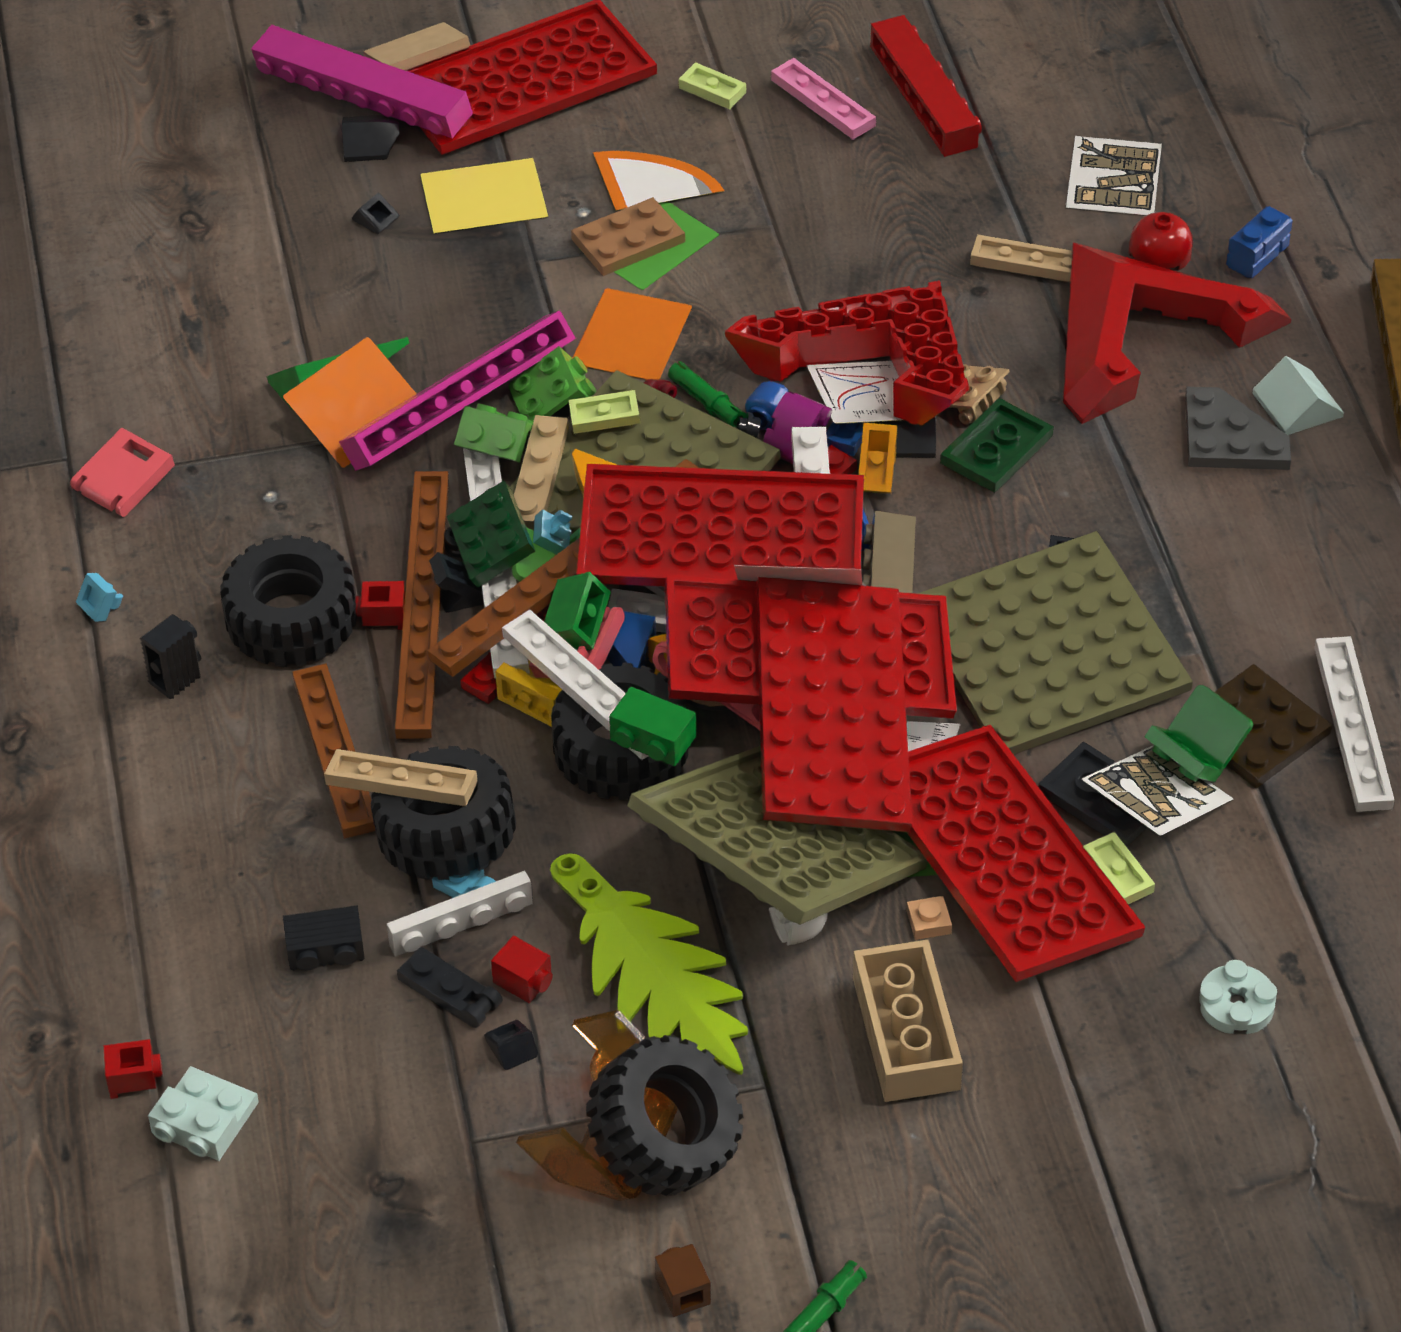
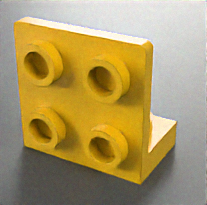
(526, 692)

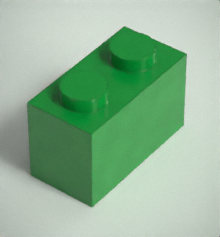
(578, 609)
(652, 726)

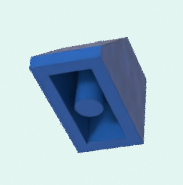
(632, 640)

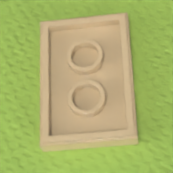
(420, 47)

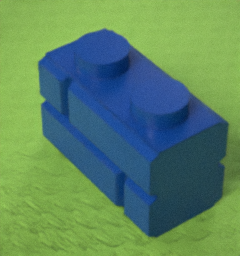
(1259, 242)

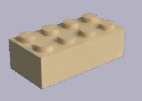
(907, 1020)

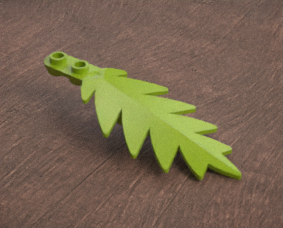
(652, 962)

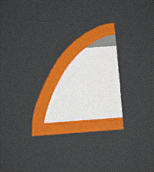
(640, 176)

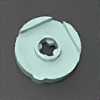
(1241, 980)

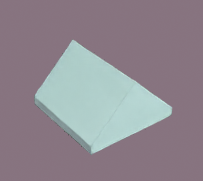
(1295, 397)

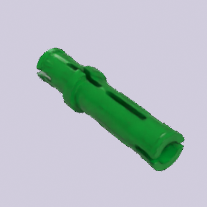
(715, 402)
(830, 1298)

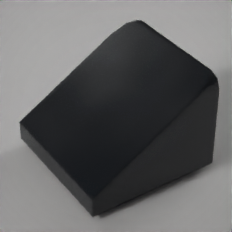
(376, 214)
(512, 1044)

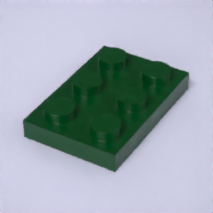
(996, 445)
(490, 534)

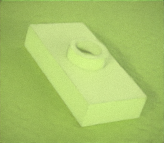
(712, 85)
(604, 411)
(1120, 867)

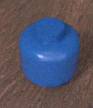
(764, 402)

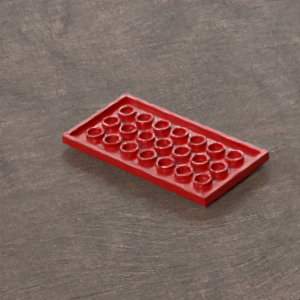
(538, 71)
(705, 521)
(716, 645)
(832, 705)
(1011, 857)

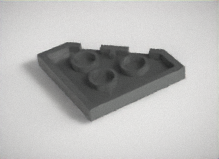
(1230, 434)

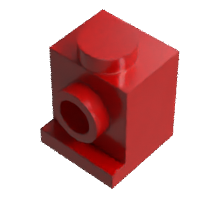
(381, 603)
(131, 1067)

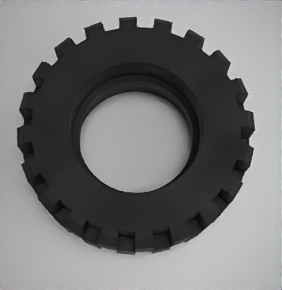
(292, 632)
(602, 763)
(450, 841)
(631, 1140)

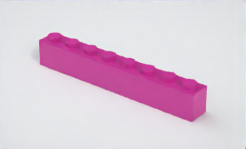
(362, 81)
(456, 390)

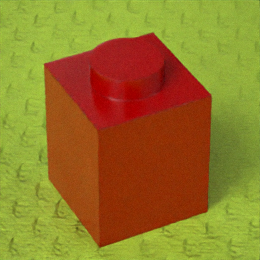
(522, 969)

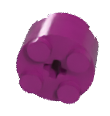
(791, 412)

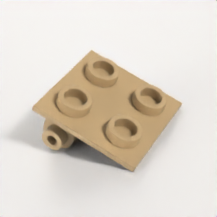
(985, 387)

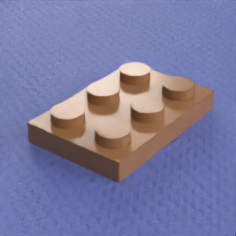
(628, 236)

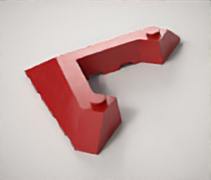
(1099, 305)
(896, 323)

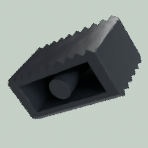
(171, 656)
(323, 938)

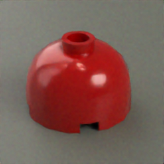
(1162, 240)

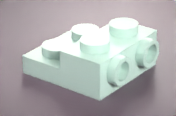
(202, 1113)

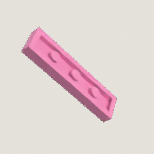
(823, 98)

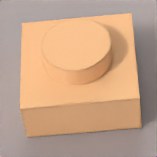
(929, 917)

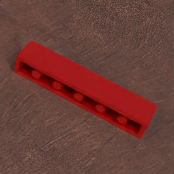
(925, 85)

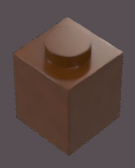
(682, 1279)

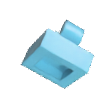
(552, 531)
(97, 597)

